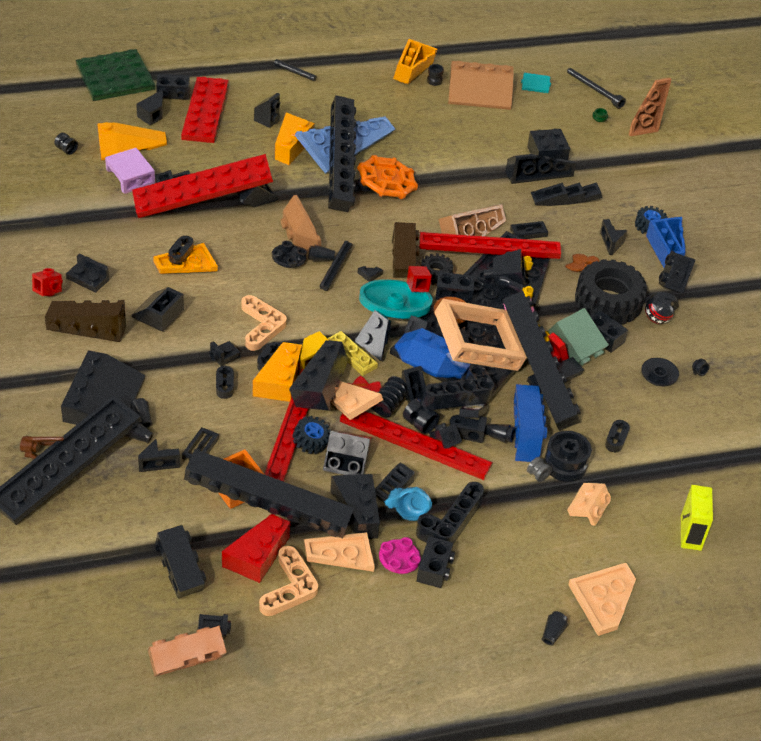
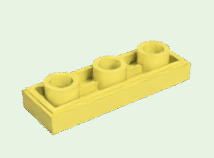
(356, 356)

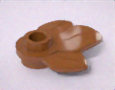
(580, 261)

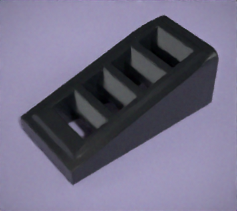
(399, 472)

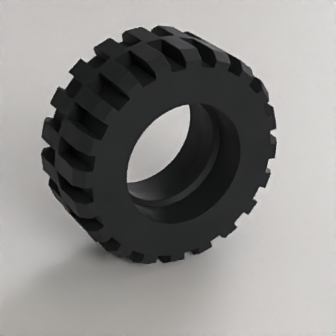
(613, 277)

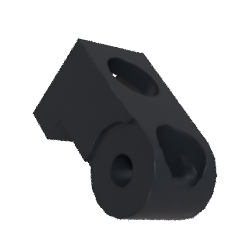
(470, 428)

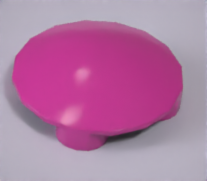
(399, 555)

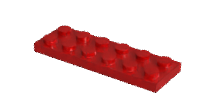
(205, 110)

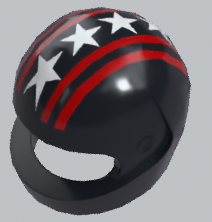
(659, 307)

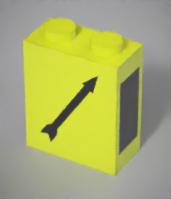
(696, 517)

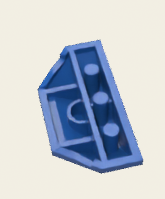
(429, 352)

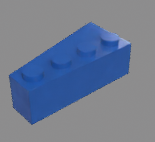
(528, 422)

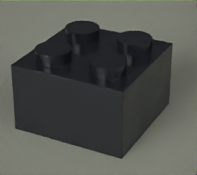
(548, 143)

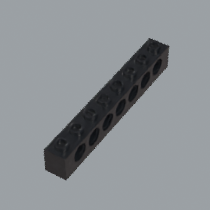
(342, 154)

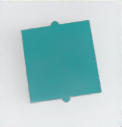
(536, 83)

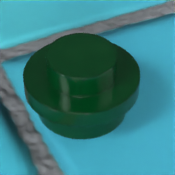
(600, 115)

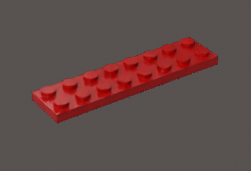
(201, 186)

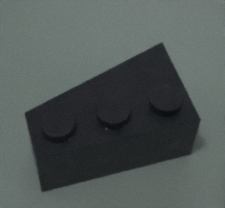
(360, 494)

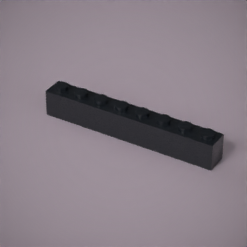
(541, 360)
(268, 493)

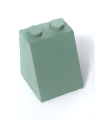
(580, 336)

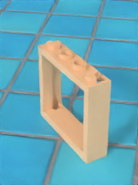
(508, 358)

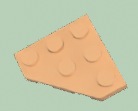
(604, 596)

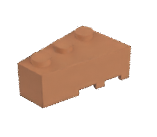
(186, 650)

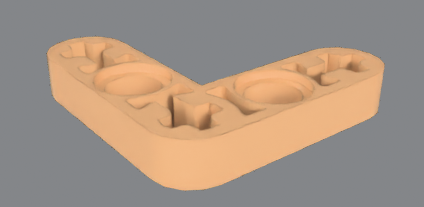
(273, 321)
(296, 586)

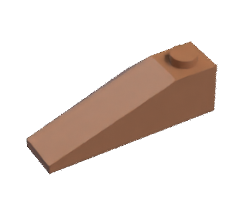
(650, 112)

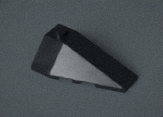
(536, 168)

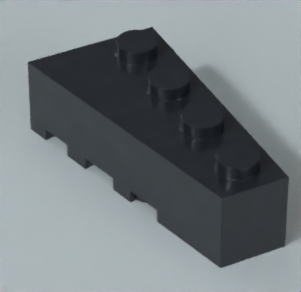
(320, 377)

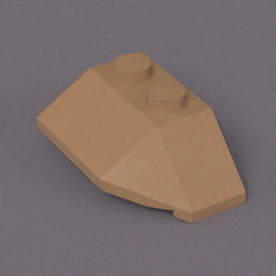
(298, 225)

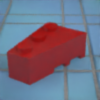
(257, 549)

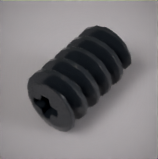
(392, 393)

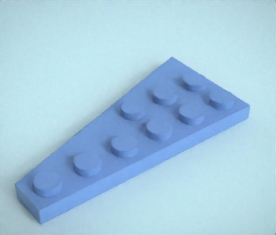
(367, 133)

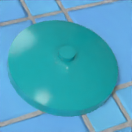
(394, 299)

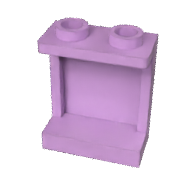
(130, 169)

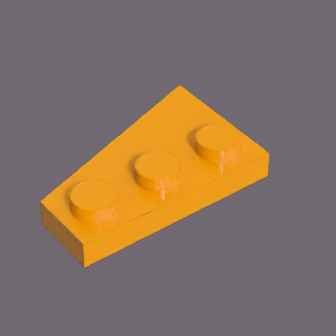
(197, 261)

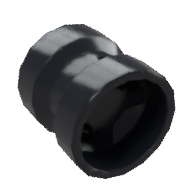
(435, 74)
(65, 143)

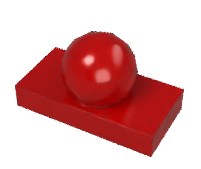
(559, 347)

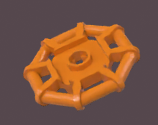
(387, 176)

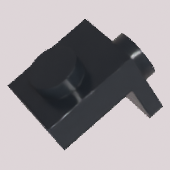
(447, 433)
(214, 621)

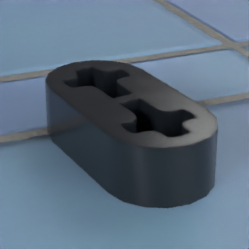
(177, 248)
(267, 354)
(220, 382)
(613, 434)

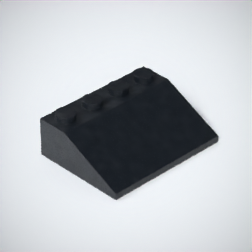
(96, 382)

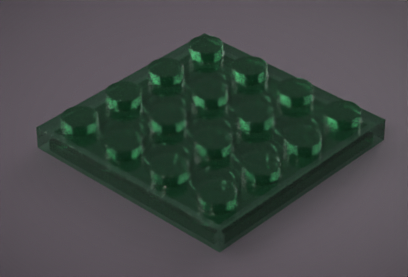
(115, 74)

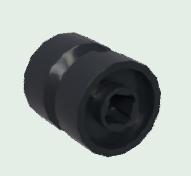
(421, 418)

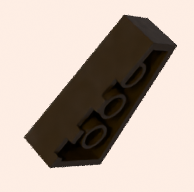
(88, 319)

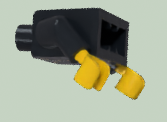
(510, 271)

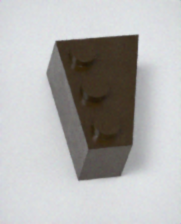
(404, 248)

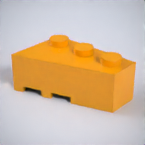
(414, 61)
(287, 145)

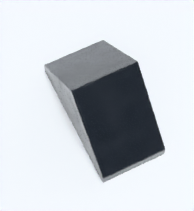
(414, 383)

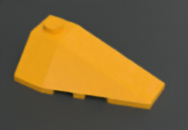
(121, 137)

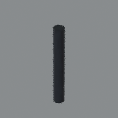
(295, 70)

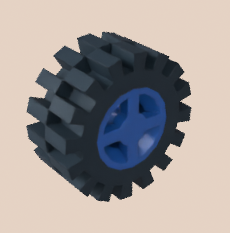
(646, 214)
(311, 435)

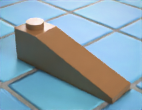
(474, 222)

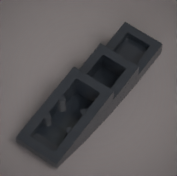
(562, 195)

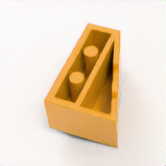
(278, 373)

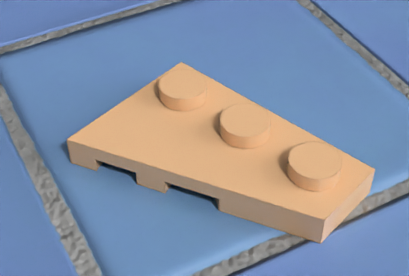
(354, 400)
(349, 552)

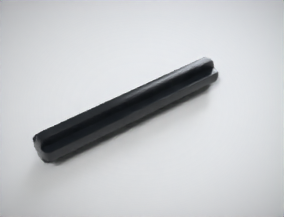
(336, 265)

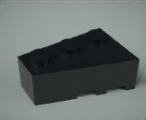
(180, 561)

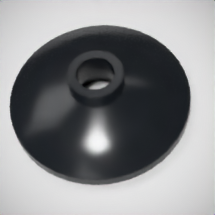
(660, 372)

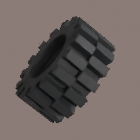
(437, 262)

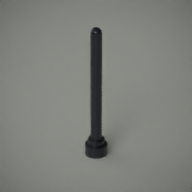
(617, 100)

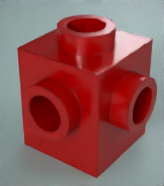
(47, 282)

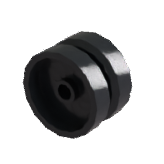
(568, 455)

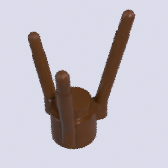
(33, 444)

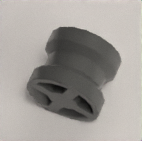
(539, 469)

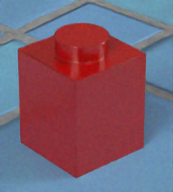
(418, 279)

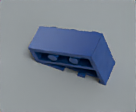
(666, 236)

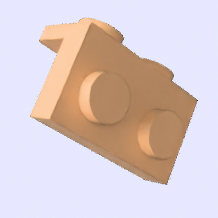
(590, 502)

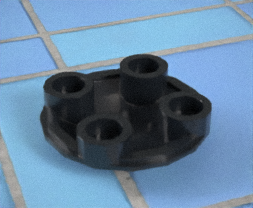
(289, 255)

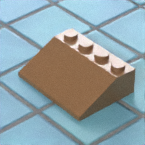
(481, 85)

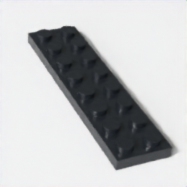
(66, 458)

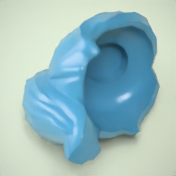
(409, 502)

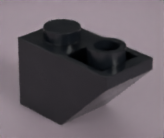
(151, 109)
(268, 111)

